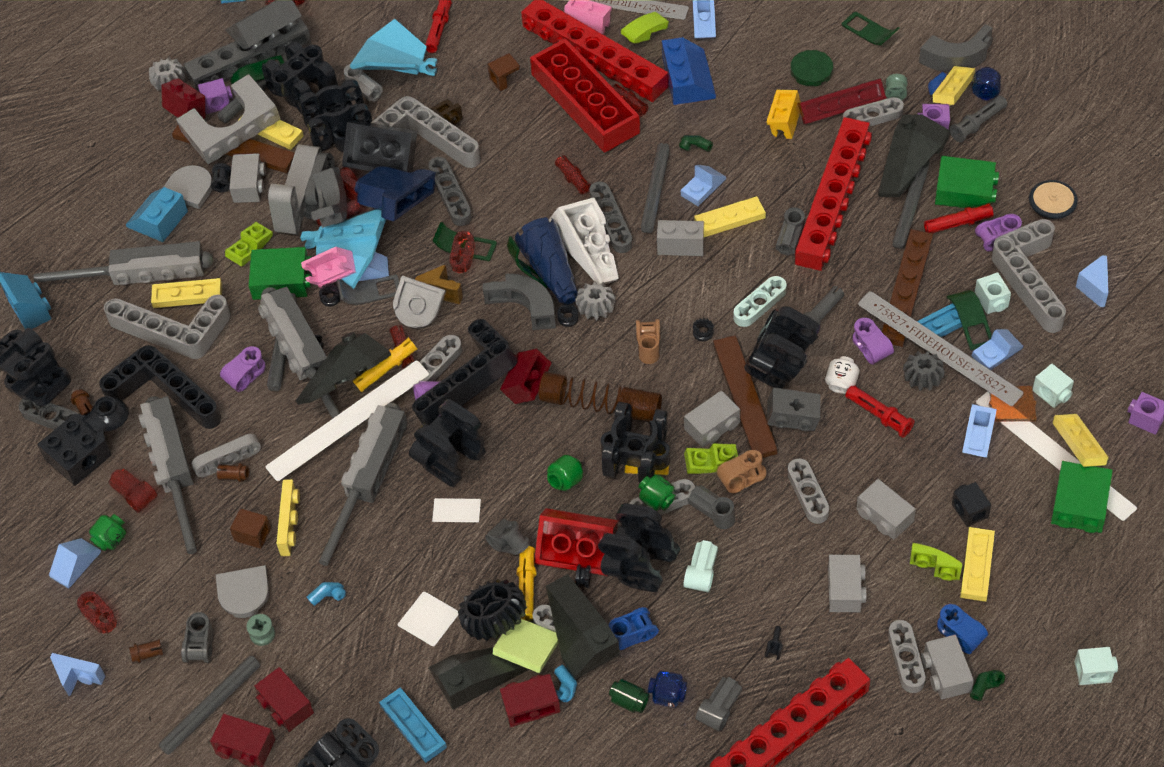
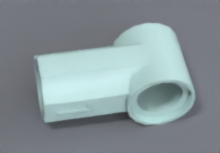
(700, 572)

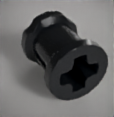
(221, 177)

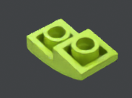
(641, 28)
(252, 238)
(708, 460)
(945, 565)

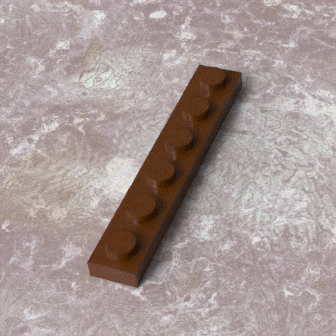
(909, 279)

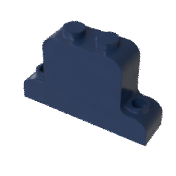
(394, 190)

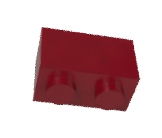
(180, 98)
(524, 379)
(283, 699)
(529, 700)
(242, 741)

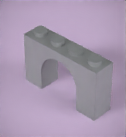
(214, 141)

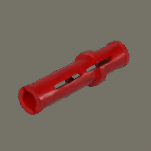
(440, 18)
(967, 216)

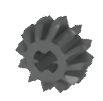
(923, 370)

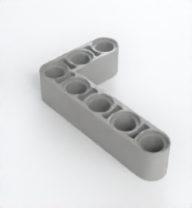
(445, 136)
(288, 200)
(1011, 259)
(186, 340)

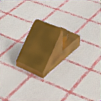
(438, 278)

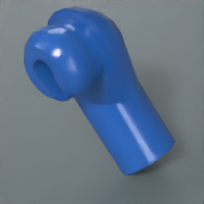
(935, 83)

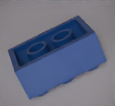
(687, 71)

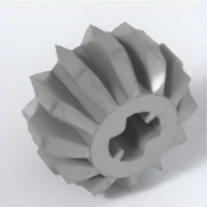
(165, 71)
(595, 300)

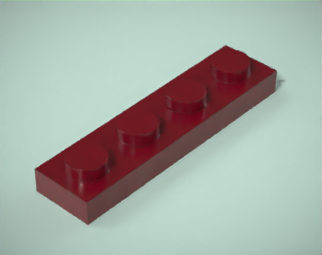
(841, 100)

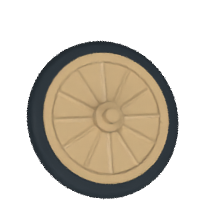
(1053, 199)

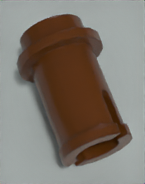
(81, 400)
(233, 472)
(144, 651)

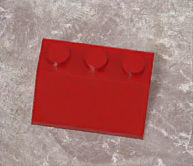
(571, 539)

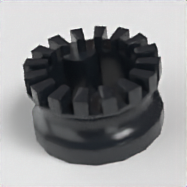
(329, 302)
(567, 309)
(700, 324)
(582, 575)

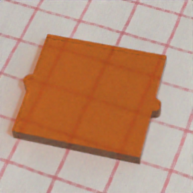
(1021, 411)

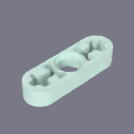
(756, 310)

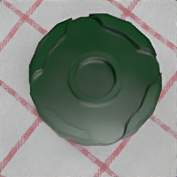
(811, 67)

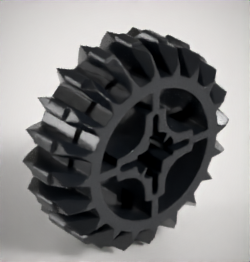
(492, 609)

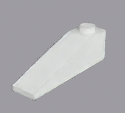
(586, 239)

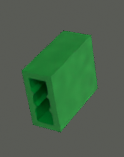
(966, 182)
(278, 270)
(1081, 497)

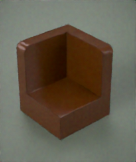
(500, 69)
(250, 528)

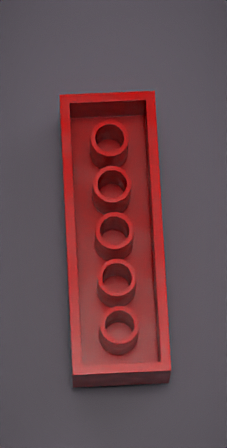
(585, 95)

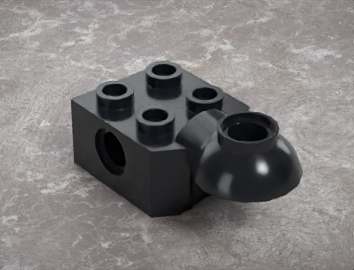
(81, 441)

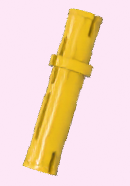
(373, 374)
(526, 574)

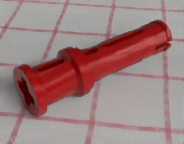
(887, 418)

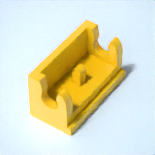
(784, 112)

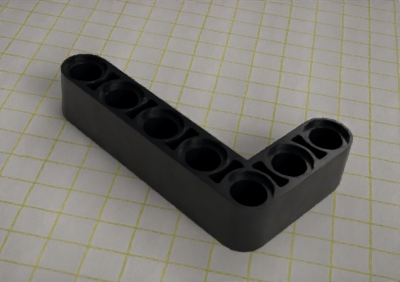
(151, 364)
(471, 378)

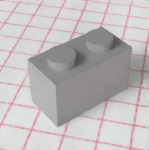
(246, 178)
(680, 238)
(712, 419)
(885, 509)
(845, 583)
(947, 666)

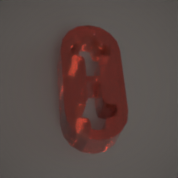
(457, 251)
(100, 609)

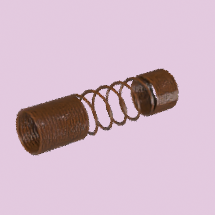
(643, 403)

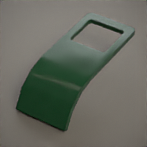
(871, 32)
(253, 70)
(444, 239)
(514, 250)
(970, 314)

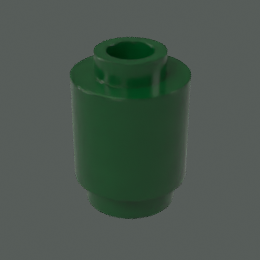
(629, 696)

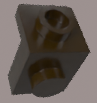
(448, 111)

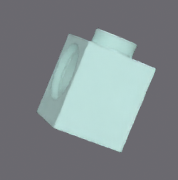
(992, 293)
(1053, 386)
(1095, 665)

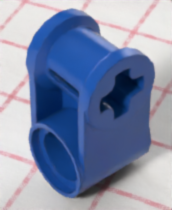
(635, 626)
(967, 630)

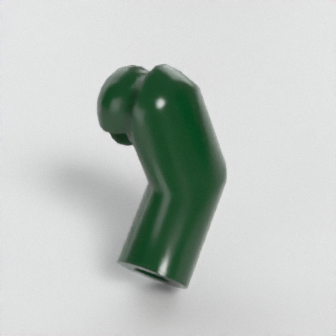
(696, 140)
(986, 681)

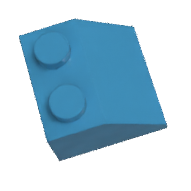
(159, 214)
(25, 299)

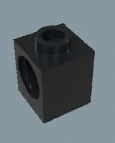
(971, 504)

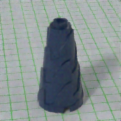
(548, 257)

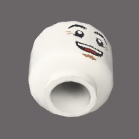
(842, 374)

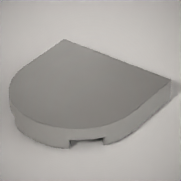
(192, 183)
(417, 302)
(243, 591)

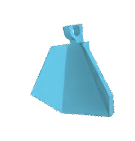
(394, 50)
(356, 234)

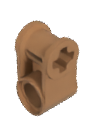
(648, 341)
(741, 472)

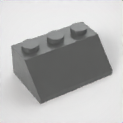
(264, 23)

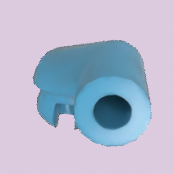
(330, 589)
(568, 684)

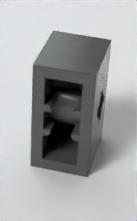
(793, 409)

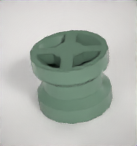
(896, 86)
(263, 635)

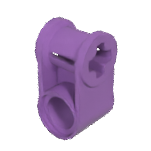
(997, 227)
(871, 341)
(243, 371)

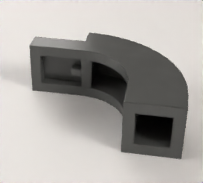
(944, 55)
(331, 197)
(526, 292)

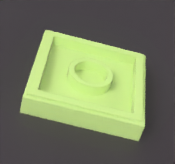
(527, 645)

